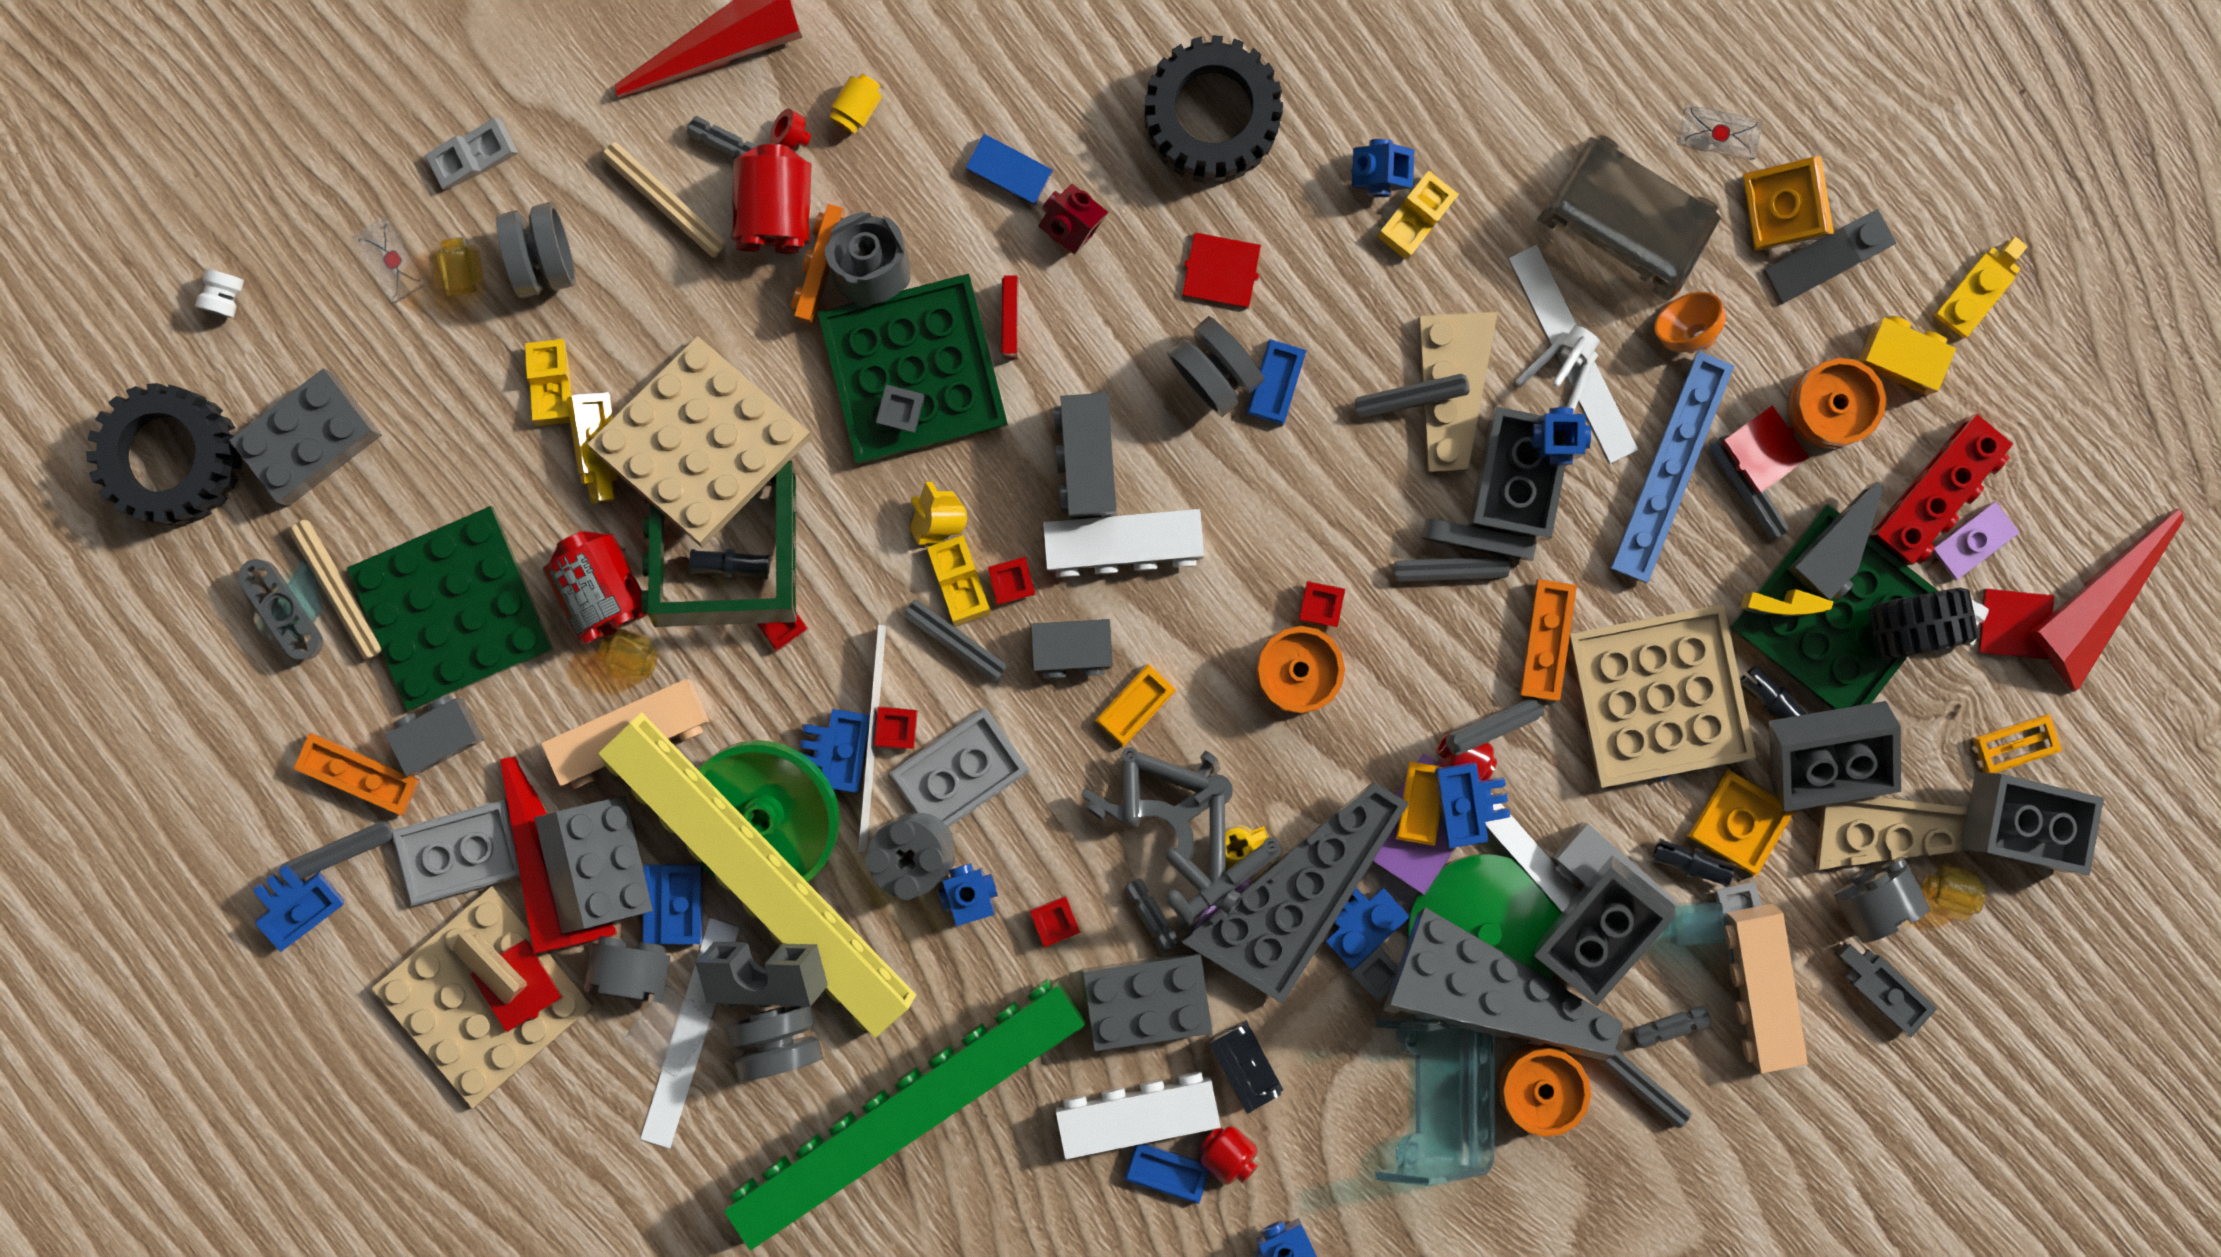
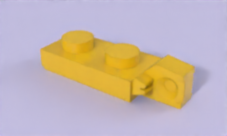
(1981, 288)
(587, 418)

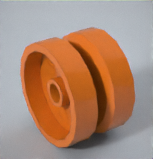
(1841, 382)
(1316, 652)
(1565, 1099)

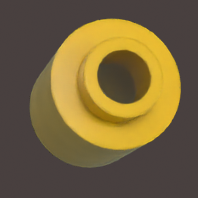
(855, 103)

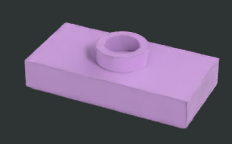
(1975, 540)

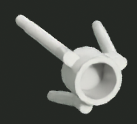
(1577, 348)

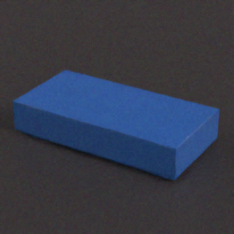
(1009, 169)
(1281, 372)
(1167, 1172)

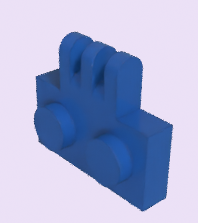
(840, 748)
(1468, 803)
(294, 906)
(1365, 925)

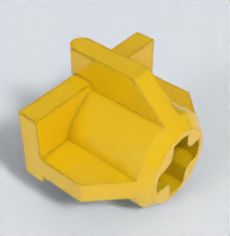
(937, 515)
(1242, 841)

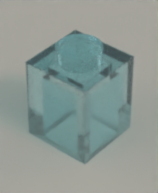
(1697, 924)

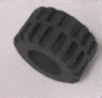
(1923, 623)

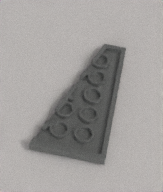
(1299, 896)
(1483, 990)

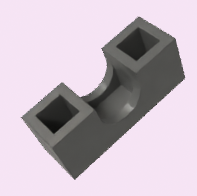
(733, 977)

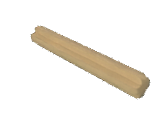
(664, 199)
(335, 589)

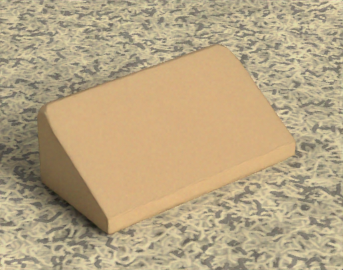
(489, 965)

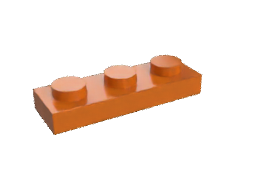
(807, 299)
(1548, 640)
(356, 774)

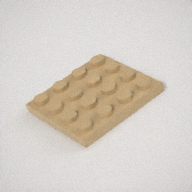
(699, 441)
(1661, 696)
(450, 1016)

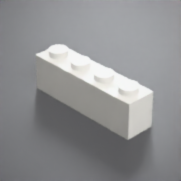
(1124, 541)
(1137, 1116)

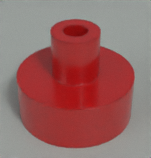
(789, 130)

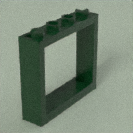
(727, 611)

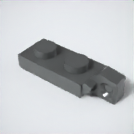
(1886, 989)

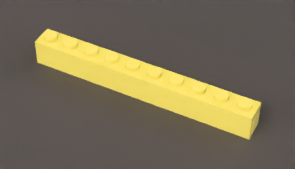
(755, 872)

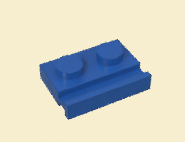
(676, 904)

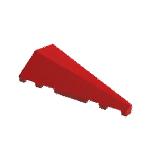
(728, 34)
(2086, 622)
(537, 892)

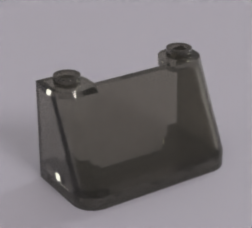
(1632, 215)

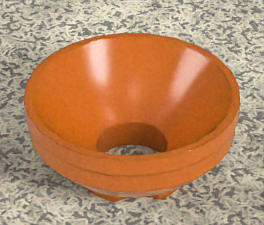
(1688, 316)

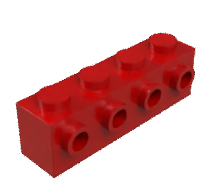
(1941, 490)

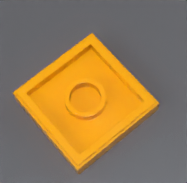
(1788, 203)
(1740, 823)

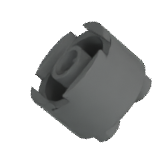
(868, 259)
(890, 860)
(1881, 900)
(627, 971)

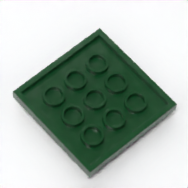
(920, 342)
(450, 608)
(1832, 649)

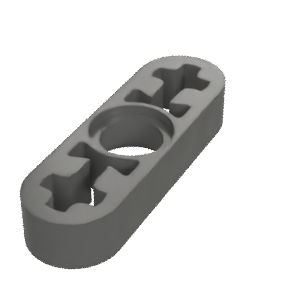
(1479, 539)
(272, 580)

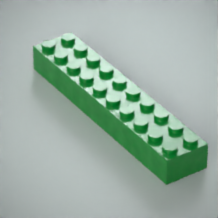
(903, 1115)

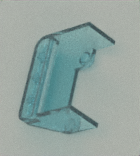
(1452, 1102)

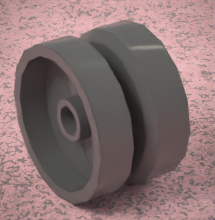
(535, 250)
(1221, 362)
(775, 1047)

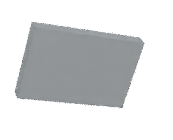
(960, 770)
(456, 852)

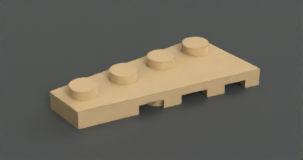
(1447, 348)
(1886, 829)

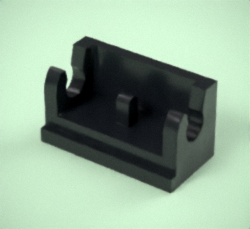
(1246, 1066)

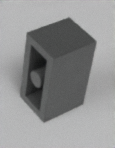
(1072, 646)
(434, 735)

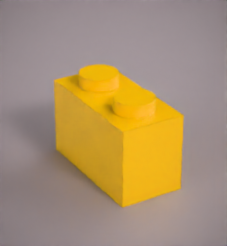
(1907, 355)

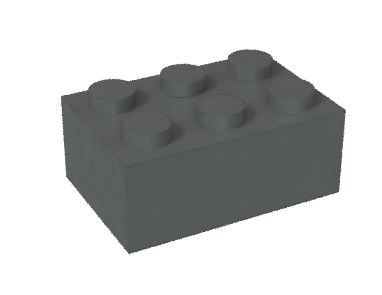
(305, 437)
(1085, 456)
(1515, 487)
(1835, 756)
(2032, 823)
(593, 864)
(1604, 930)
(1147, 1001)

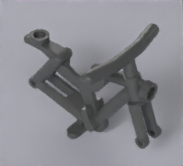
(1210, 793)

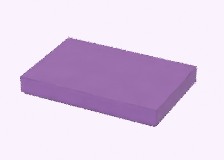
(1414, 862)

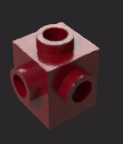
(1071, 218)

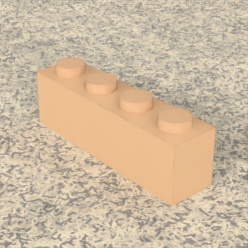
(672, 710)
(1766, 988)

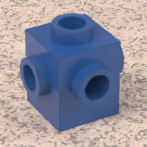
(1374, 167)
(1573, 428)
(965, 909)
(1284, 1236)

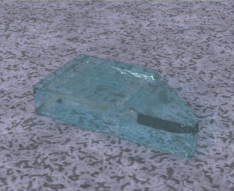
(306, 591)

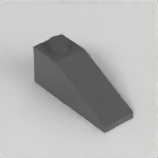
(1830, 256)
(1837, 552)

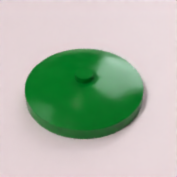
(781, 798)
(1493, 902)

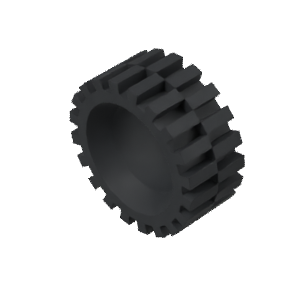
(1201, 157)
(209, 471)

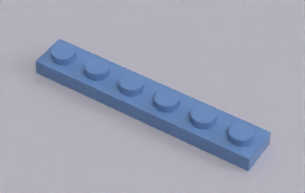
(1671, 467)

